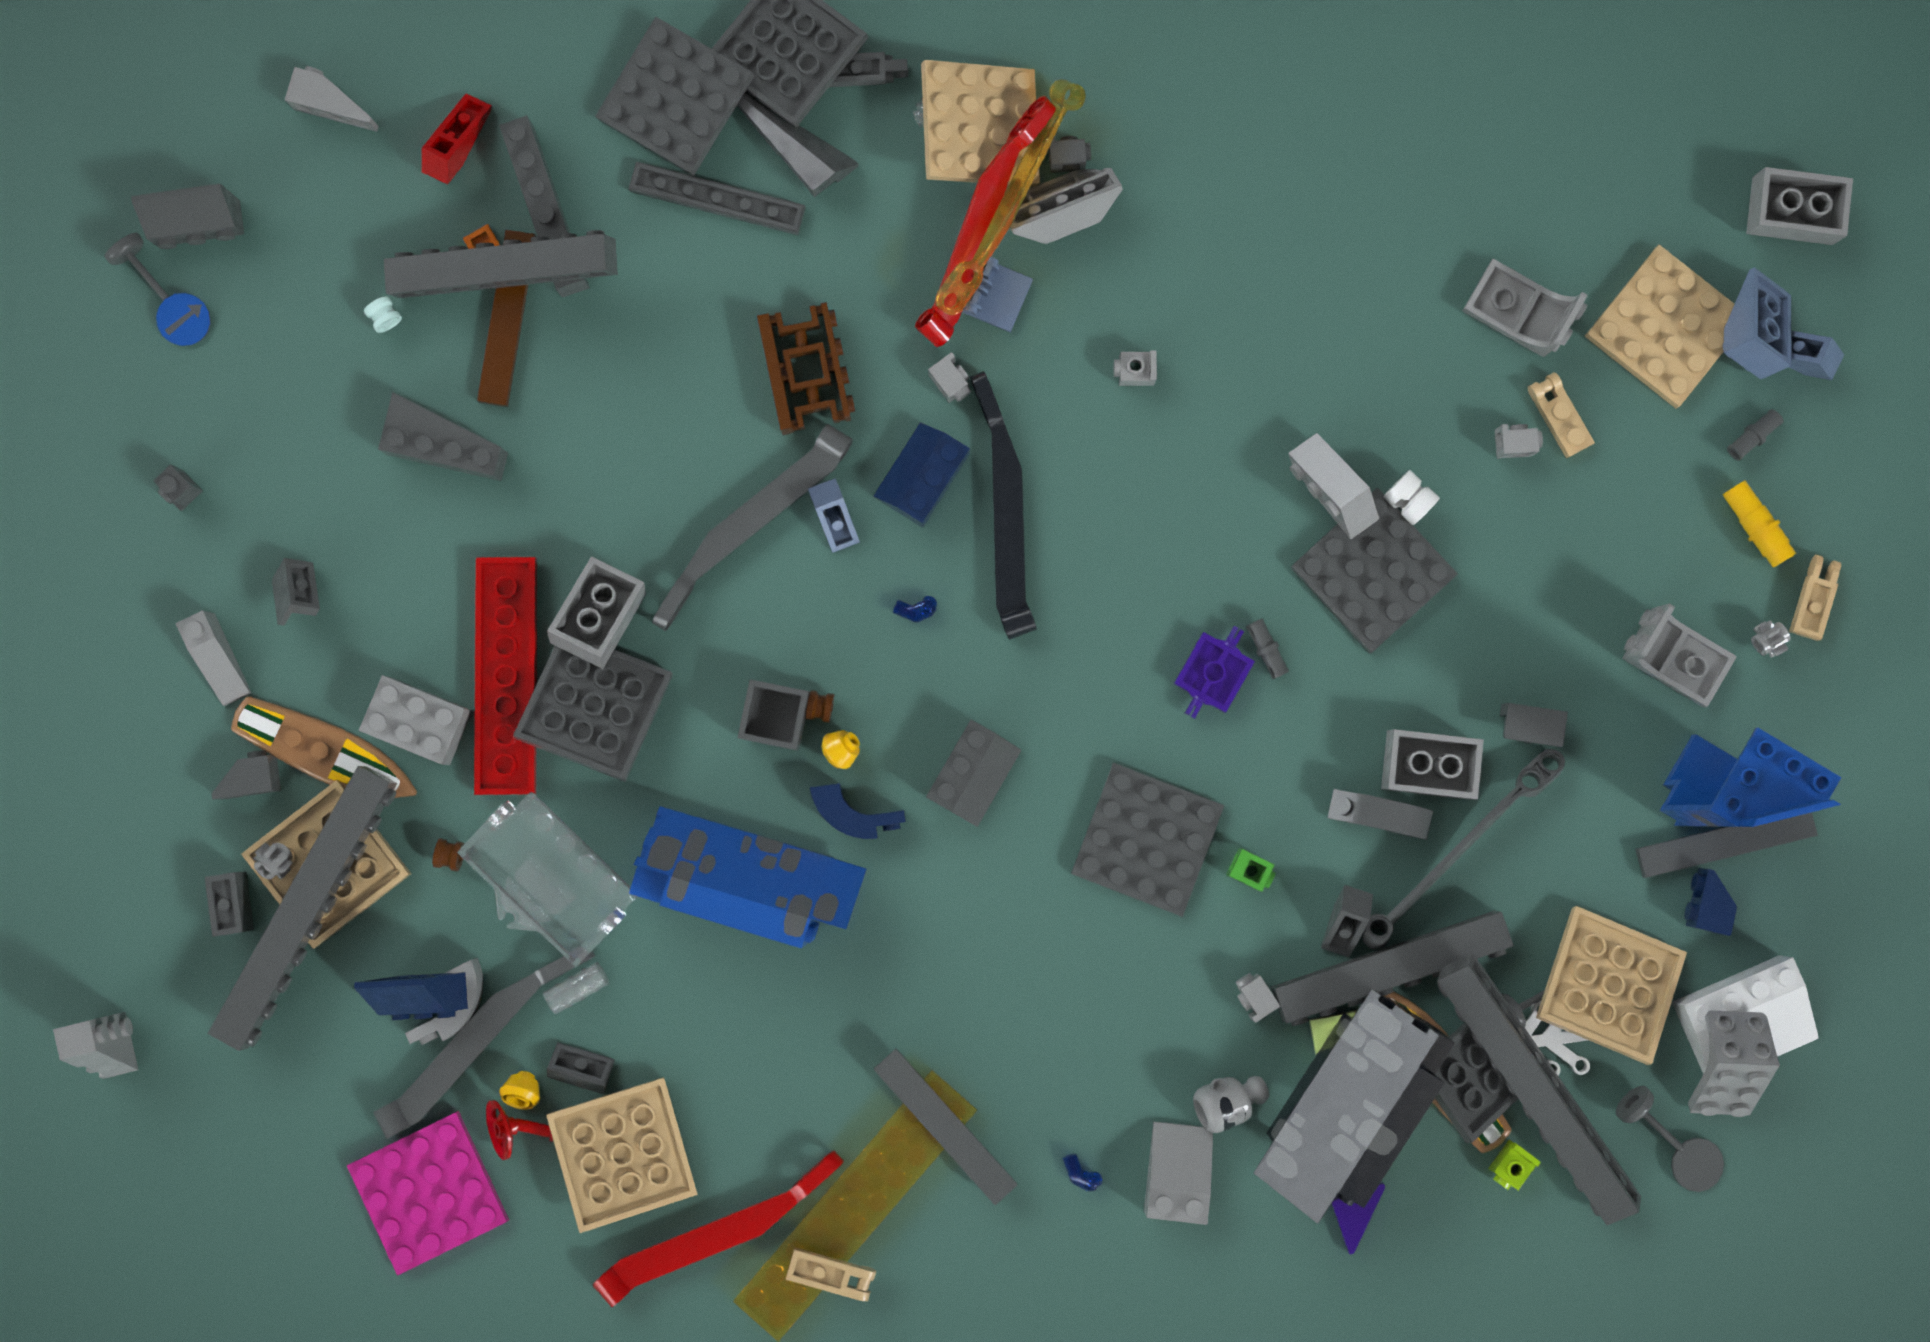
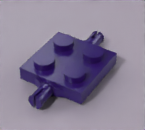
(1214, 672)

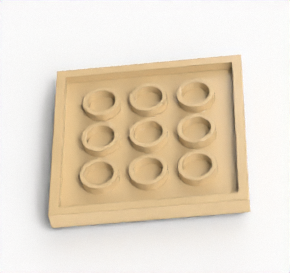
(971, 116)
(1664, 326)
(371, 875)
(1611, 985)
(621, 1154)

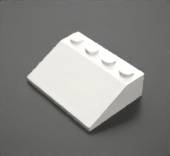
(1766, 988)

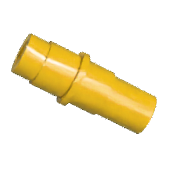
(1759, 524)

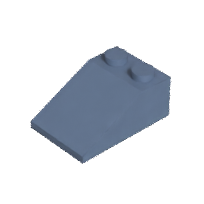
(1760, 327)

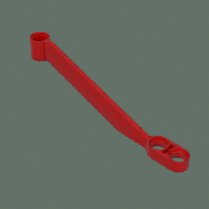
(986, 198)
(709, 1238)

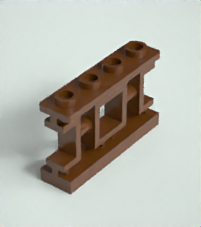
(783, 372)

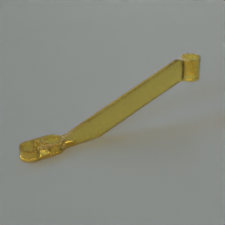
(1012, 198)

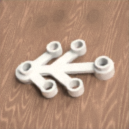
(1553, 1039)

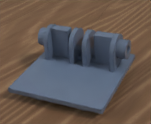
(998, 296)

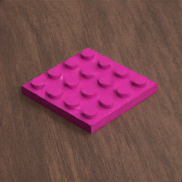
(428, 1193)

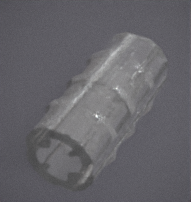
(576, 988)

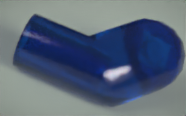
(918, 611)
(1086, 1180)

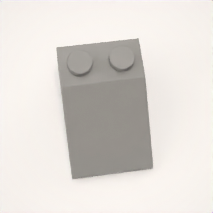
(1179, 1173)

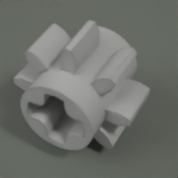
(1770, 638)
(273, 860)

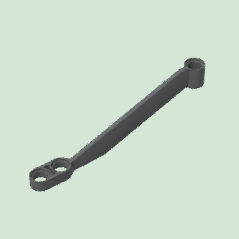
(754, 515)
(1535, 769)
(465, 1049)

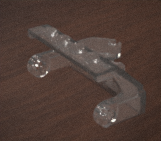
(547, 877)

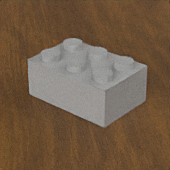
(1799, 206)
(596, 612)
(415, 720)
(1432, 764)

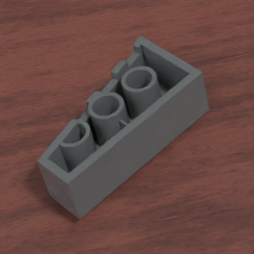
(430, 439)

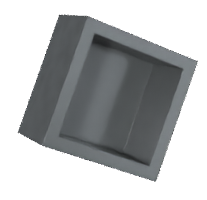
(773, 715)

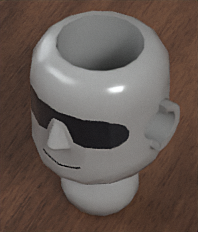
(1228, 1102)

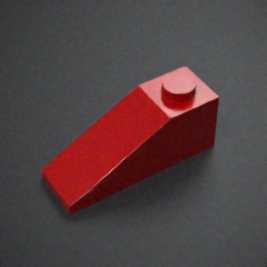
(454, 139)

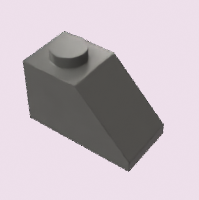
(249, 777)
(1347, 921)

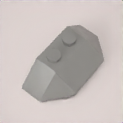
(1066, 204)

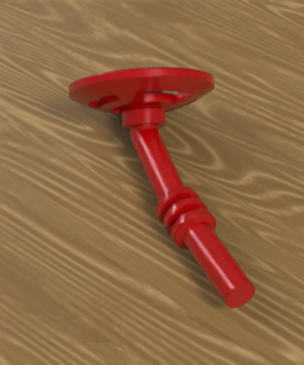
(503, 1128)

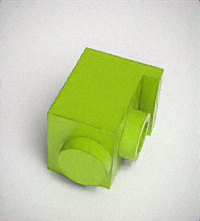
(1507, 1157)

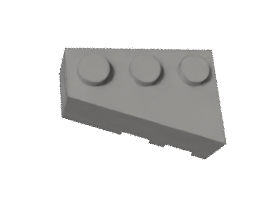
(1334, 485)
(99, 1045)

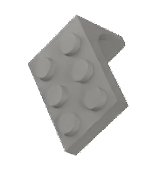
(1524, 309)
(1678, 655)
(1738, 1064)

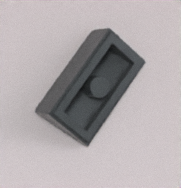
(580, 1068)

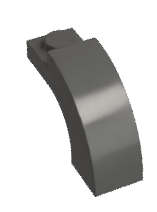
(1380, 814)

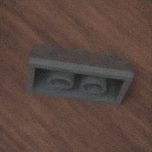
(189, 215)
(973, 773)

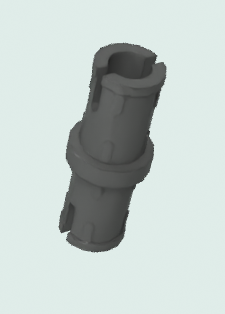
(1755, 434)
(1267, 648)

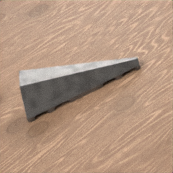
(807, 155)

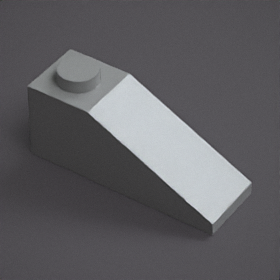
(316, 95)
(213, 656)

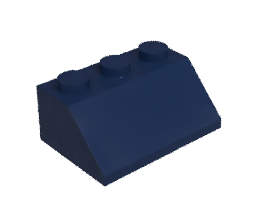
(922, 473)
(416, 995)

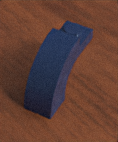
(838, 813)

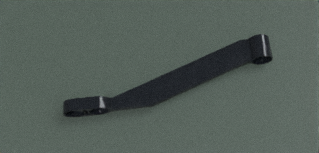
(1007, 518)

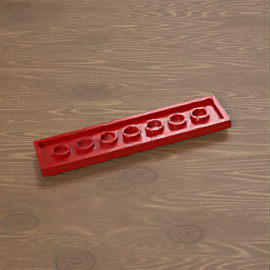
(504, 673)

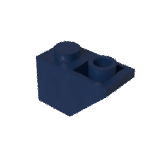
(1710, 905)

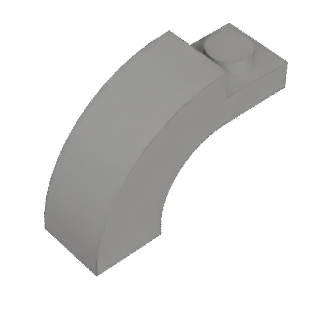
(451, 1026)

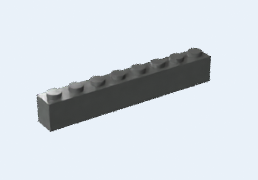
(501, 265)
(1390, 967)

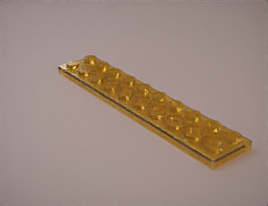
(849, 1210)

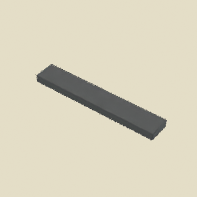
(717, 198)
(1721, 844)
(945, 1126)

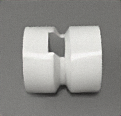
(1411, 497)

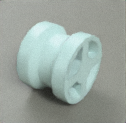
(382, 314)

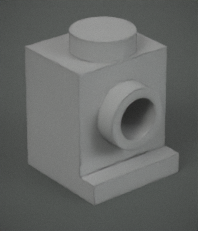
(1144, 377)
(950, 379)
(1517, 441)
(1256, 996)

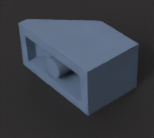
(1815, 355)
(833, 515)

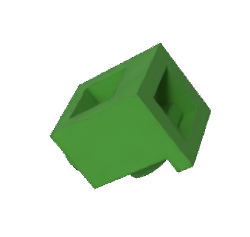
(1239, 865)

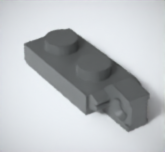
(871, 69)

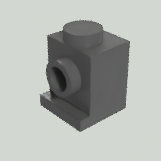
(1068, 154)
(177, 487)

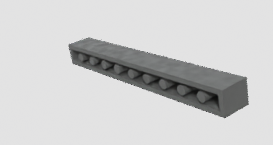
(302, 909)
(1539, 1089)

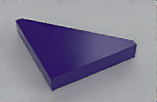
(1354, 1218)

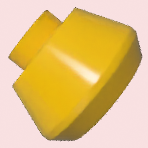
(840, 748)
(521, 1091)

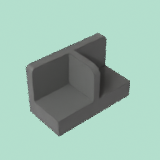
(295, 589)
(1534, 724)
(229, 903)

